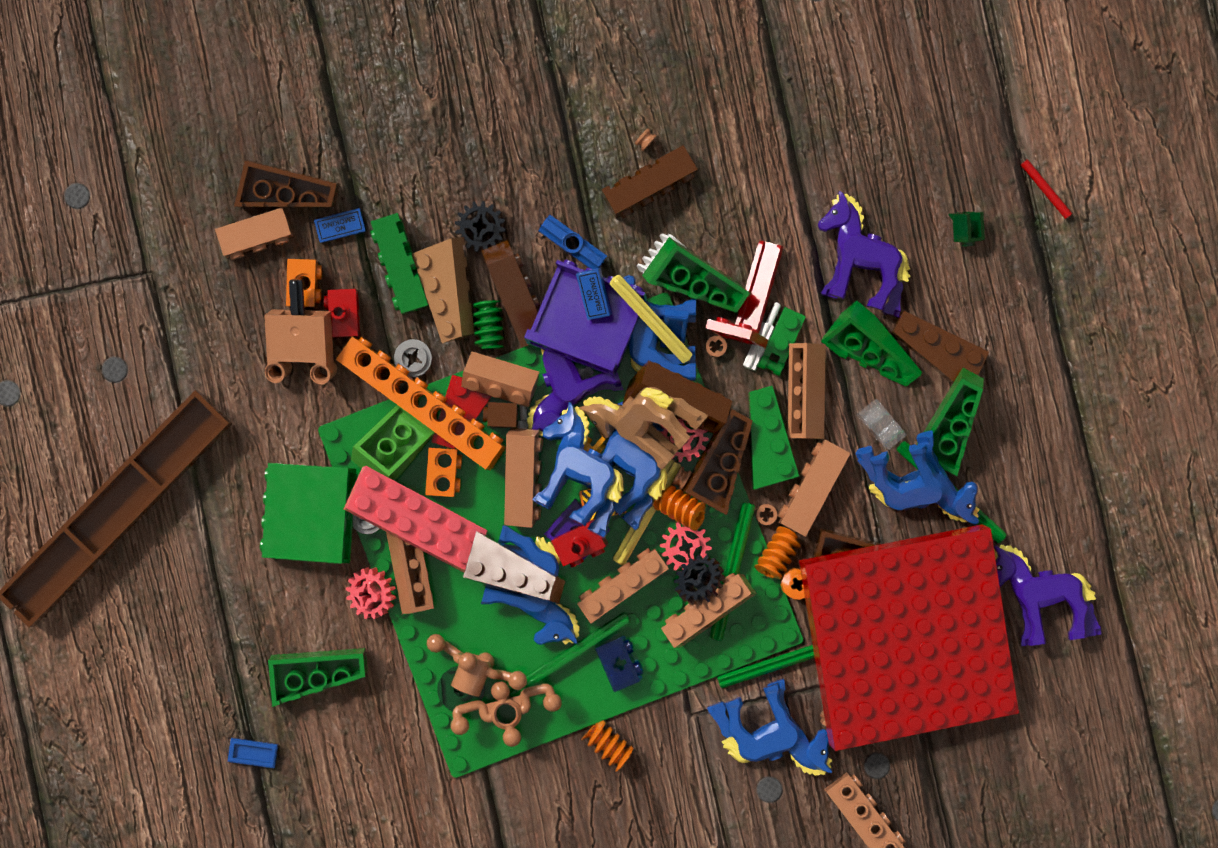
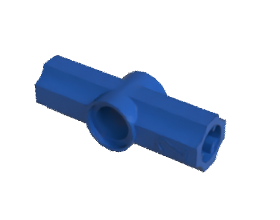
(559, 234)

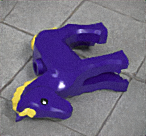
(864, 253)
(567, 388)
(1046, 591)

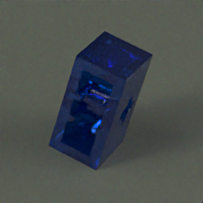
(608, 655)

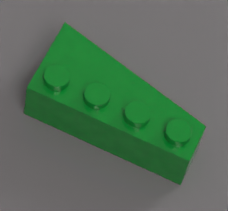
(398, 259)
(689, 274)
(954, 420)
(770, 447)
(312, 672)

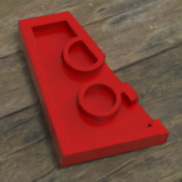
(468, 400)

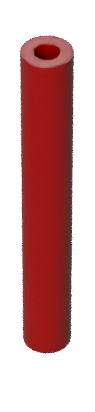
(1046, 189)

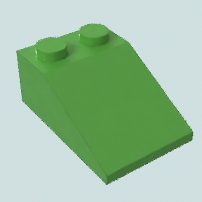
(392, 443)

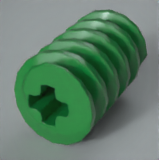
(488, 324)

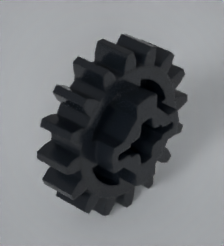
(469, 225)
(699, 579)

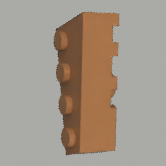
(446, 287)

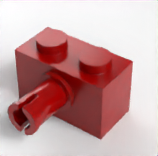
(344, 312)
(577, 544)

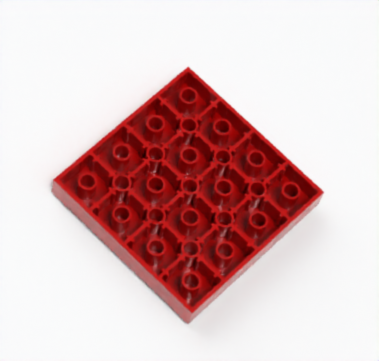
(909, 637)

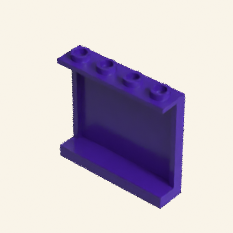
(564, 327)

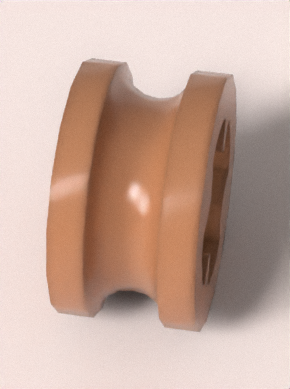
(645, 139)
(714, 339)
(681, 478)
(761, 509)

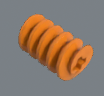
(681, 507)
(777, 553)
(787, 581)
(608, 744)

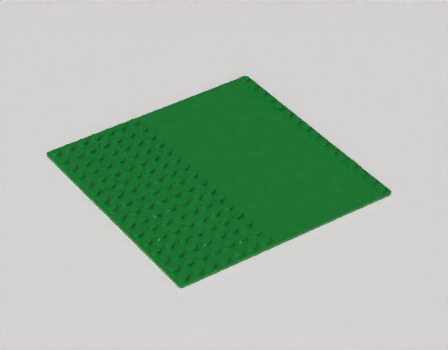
(506, 632)

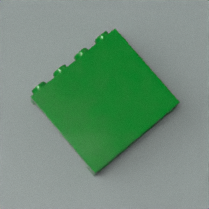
(307, 513)

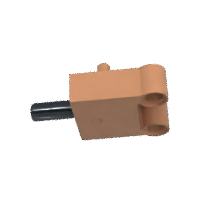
(299, 337)

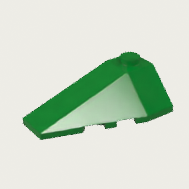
(866, 340)

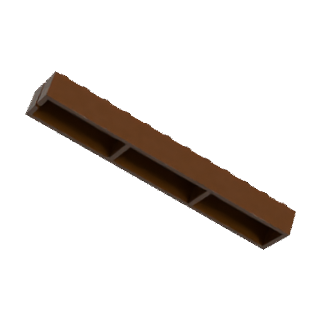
(114, 508)

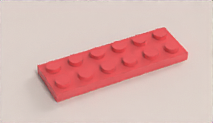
(412, 518)

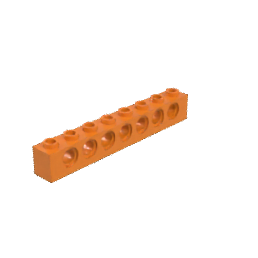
(352, 357)

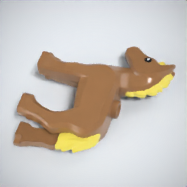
(636, 417)

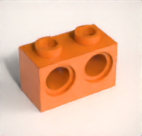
(435, 472)

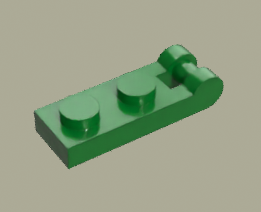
(783, 335)

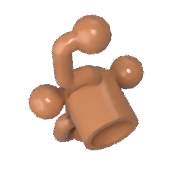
(473, 668)
(522, 704)

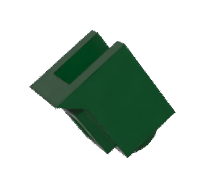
(968, 227)

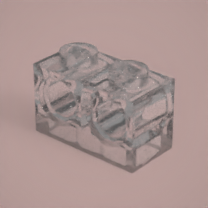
(881, 424)

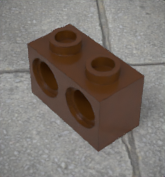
(501, 415)

